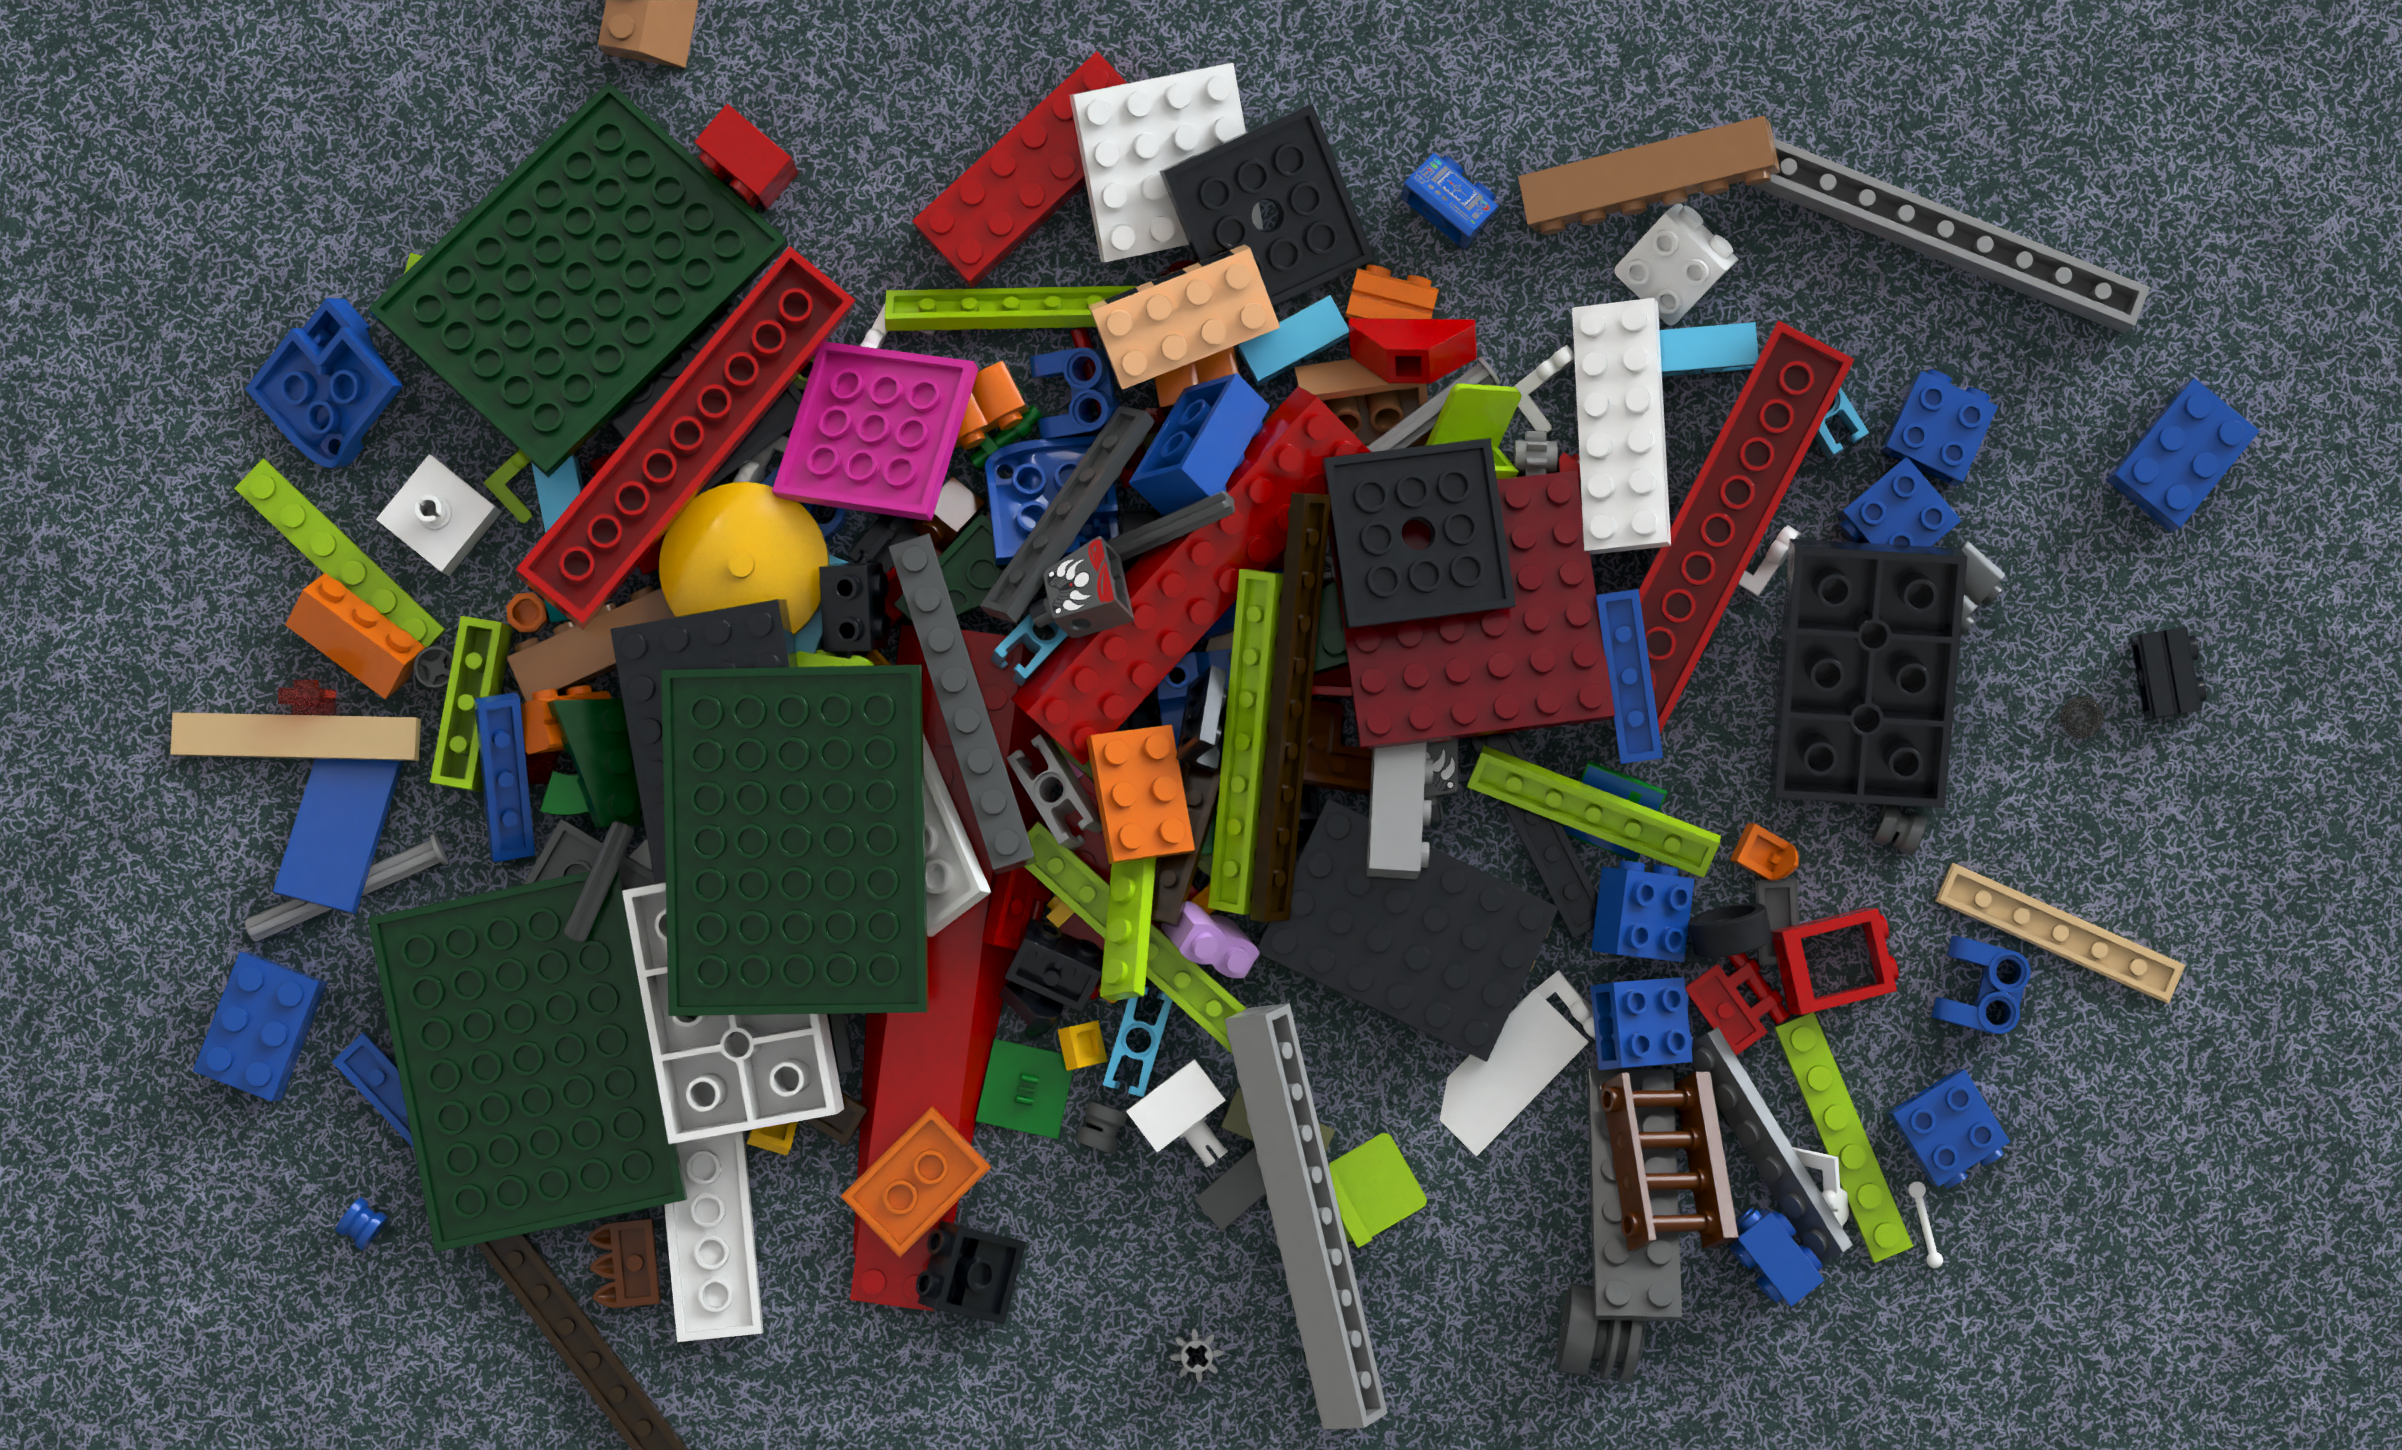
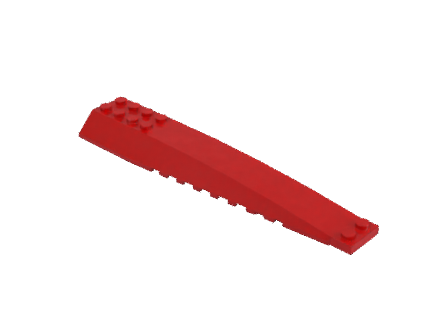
(945, 1052)

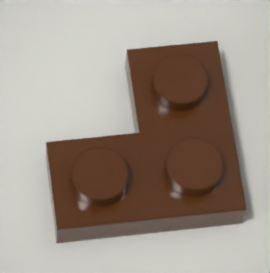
(1326, 760)

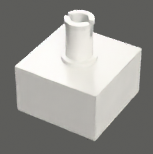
(439, 515)
(1180, 1110)

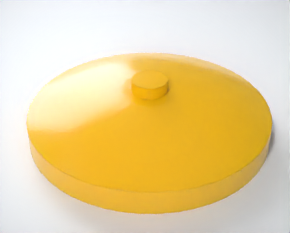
(741, 550)

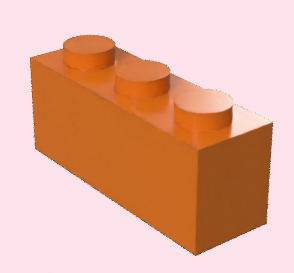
(354, 635)

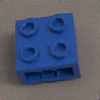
(1940, 426)
(1899, 511)
(1643, 912)
(1641, 1023)
(1949, 1129)
(1767, 1245)

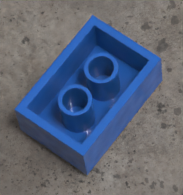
(1200, 443)
(2182, 455)
(260, 1026)

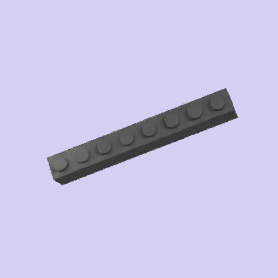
(962, 704)

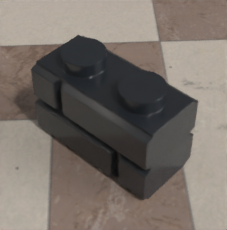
(2167, 673)

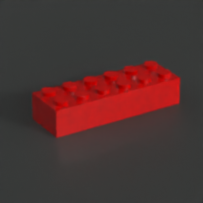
(1014, 182)

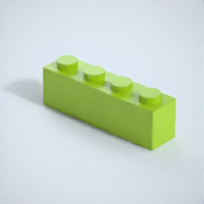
(475, 673)

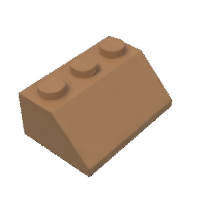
(648, 30)
(1362, 398)

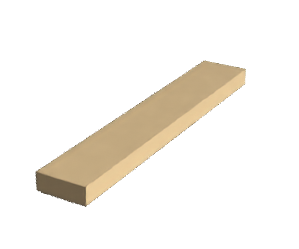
(295, 736)
(2059, 933)

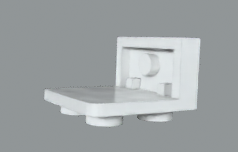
(1676, 262)

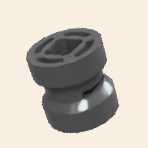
(431, 664)
(1900, 829)
(1107, 1118)

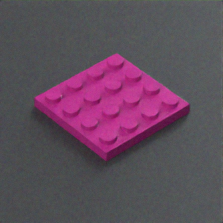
(875, 430)

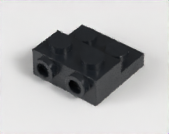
(970, 1272)

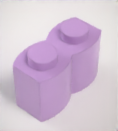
(1212, 941)

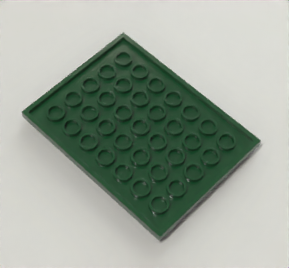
(578, 278)
(795, 840)
(524, 1062)

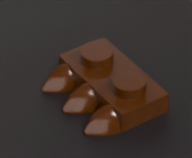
(630, 1263)

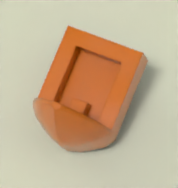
(1765, 854)

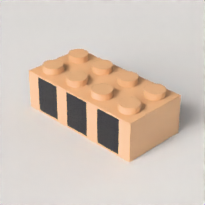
(1184, 316)

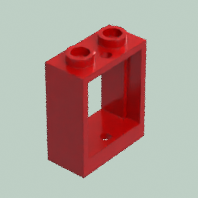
(1794, 968)

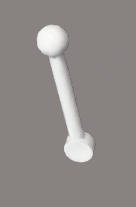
(1917, 1191)

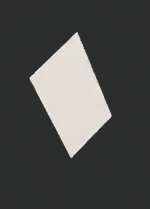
(1526, 1057)

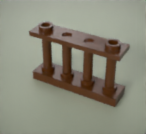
(1705, 1158)

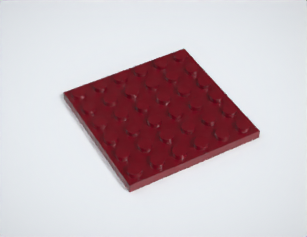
(1496, 667)

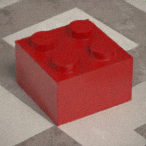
(746, 157)

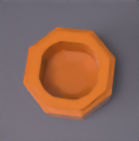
(527, 613)

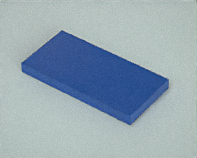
(337, 832)

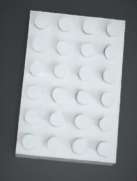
(726, 1069)

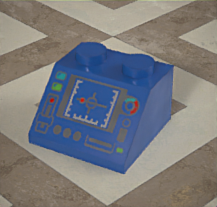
(1449, 199)

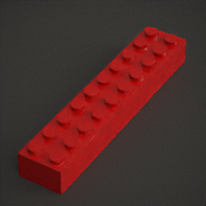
(685, 438)
(1734, 503)
(1187, 582)

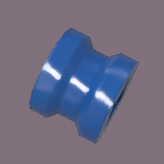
(361, 1223)

